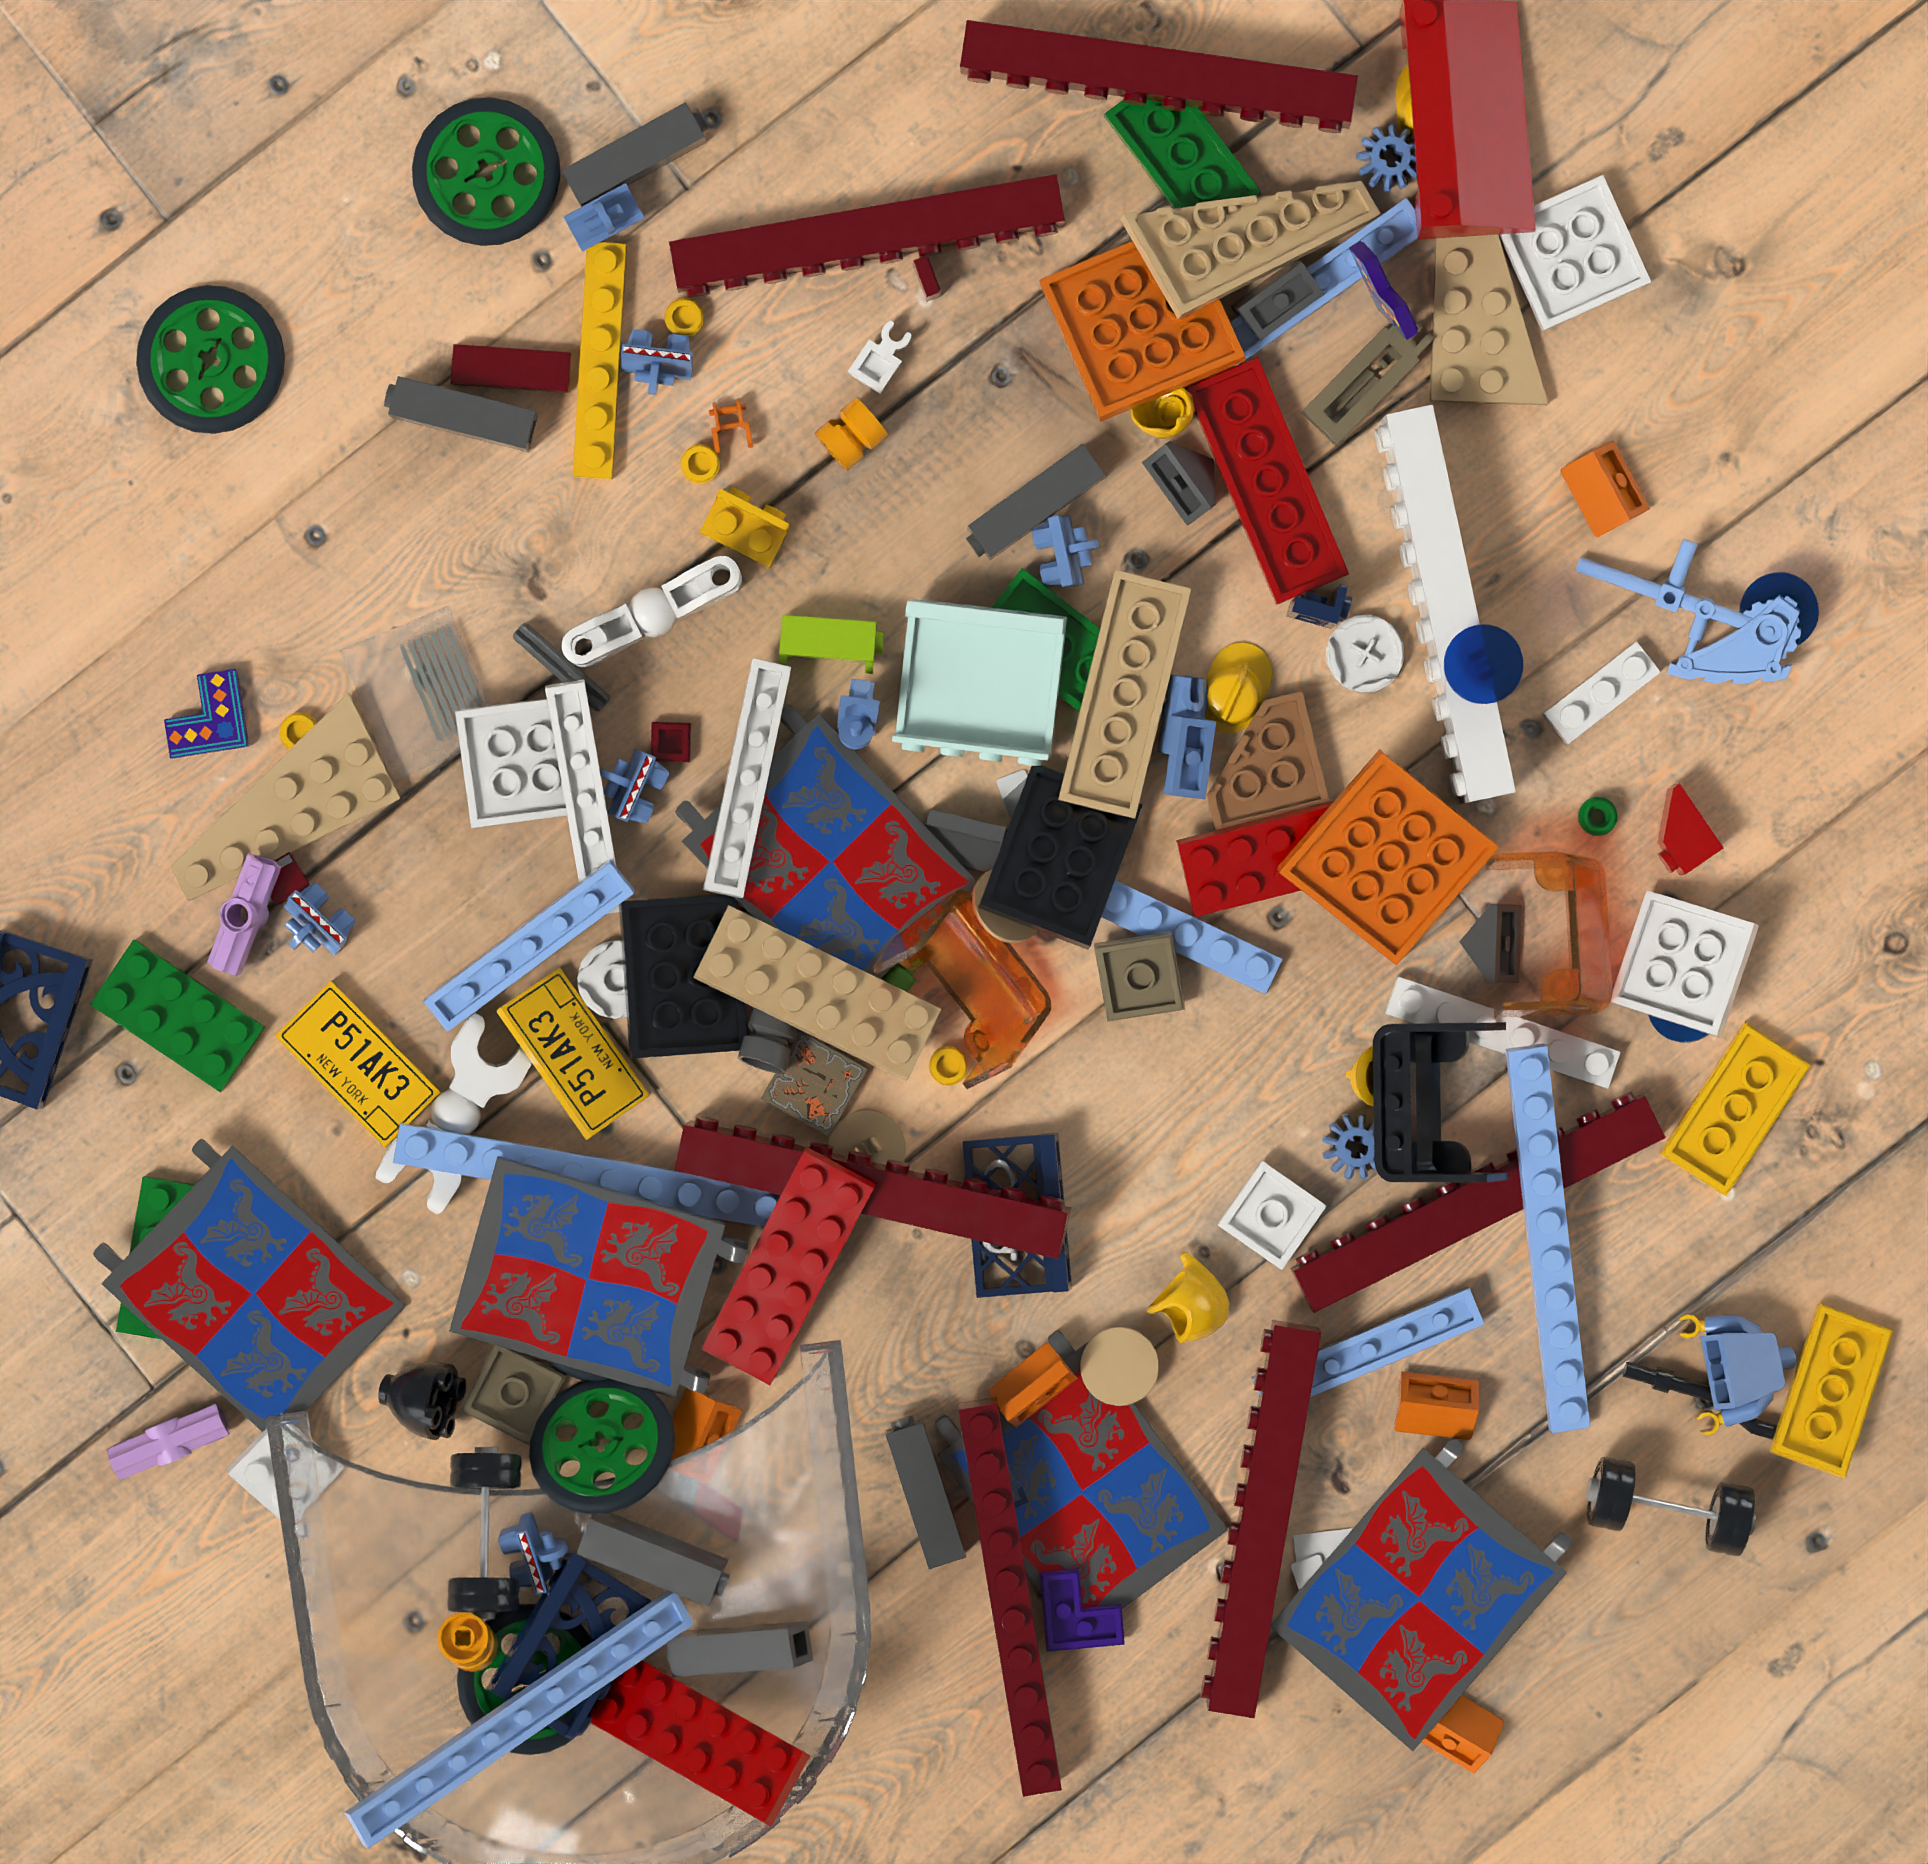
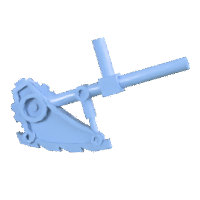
(1742, 655)

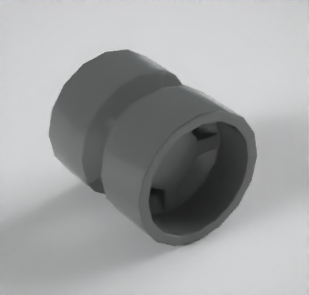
(768, 1043)

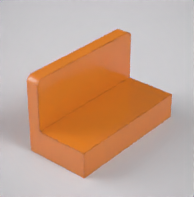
(1604, 489)
(1032, 1384)
(1437, 1405)
(701, 1421)
(1465, 1734)

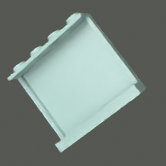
(980, 681)

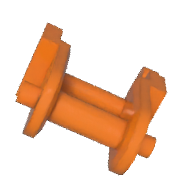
(737, 408)

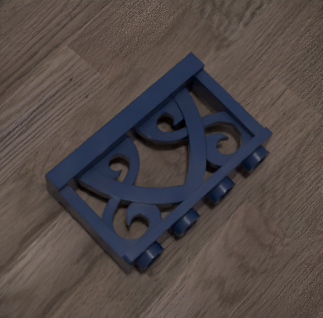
(67, 992)
(562, 1589)

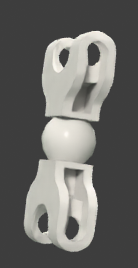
(652, 612)
(460, 1106)

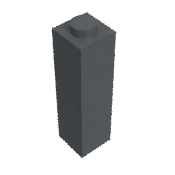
(636, 153)
(461, 413)
(1034, 503)
(925, 1492)
(654, 1557)
(740, 1649)

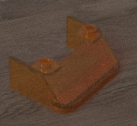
(981, 976)
(1588, 981)

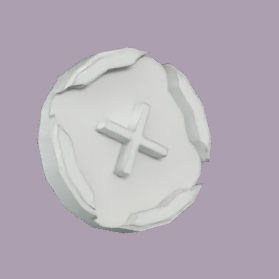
(1365, 653)

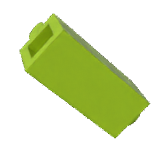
(830, 640)

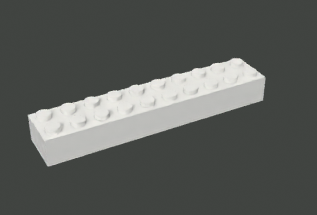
(1443, 595)

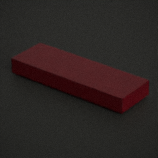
(511, 368)

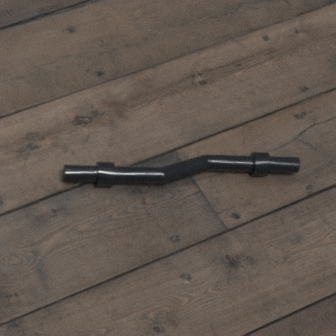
(1665, 1380)

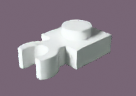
(877, 362)

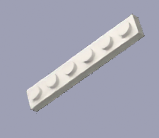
(580, 777)
(747, 778)
(1565, 1052)

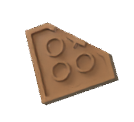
(1271, 767)

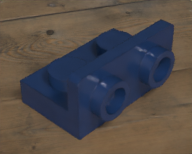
(1313, 608)

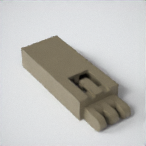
(1357, 389)

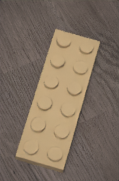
(1124, 694)
(817, 993)

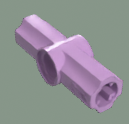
(235, 936)
(168, 1441)

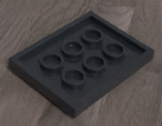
(1057, 862)
(664, 1003)

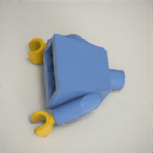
(1740, 1366)

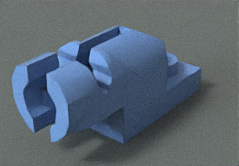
(1186, 737)

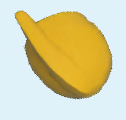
(1193, 1302)

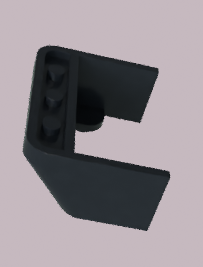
(1410, 1103)

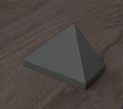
(1184, 479)
(1495, 943)

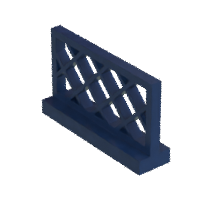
(1048, 1182)

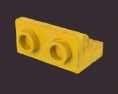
(746, 527)

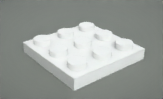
(1576, 254)
(510, 763)
(1684, 963)

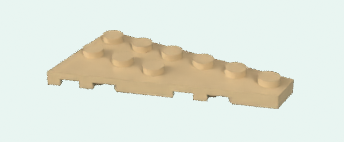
(1231, 242)
(1478, 328)
(310, 792)

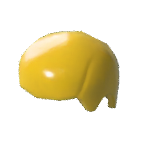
(1165, 415)

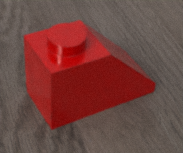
(1684, 834)

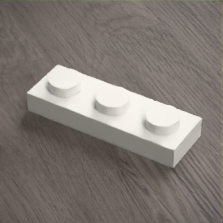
(1601, 693)

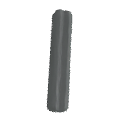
(559, 664)

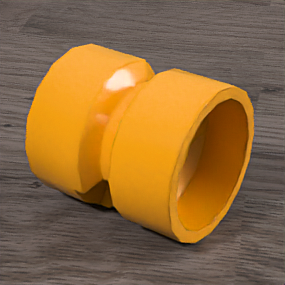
(851, 434)
(467, 1641)

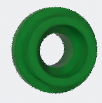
(1608, 810)

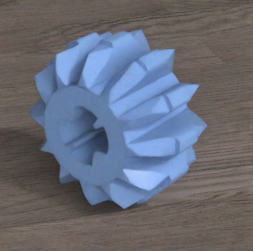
(1379, 166)
(1344, 1154)

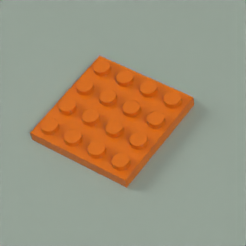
(1128, 335)
(1387, 857)

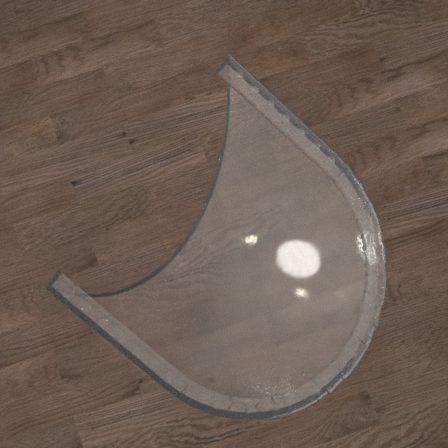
(372, 1591)

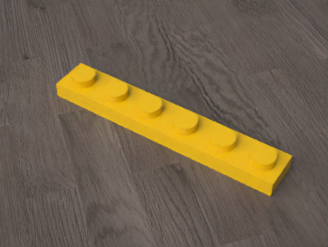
(599, 361)

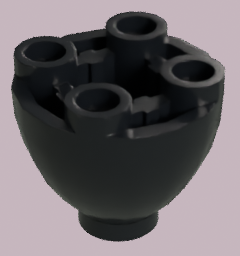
(424, 1398)

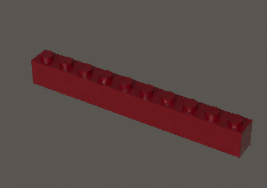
(1158, 75)
(867, 234)
(899, 1194)
(1468, 1206)
(1262, 1518)
(1009, 1596)

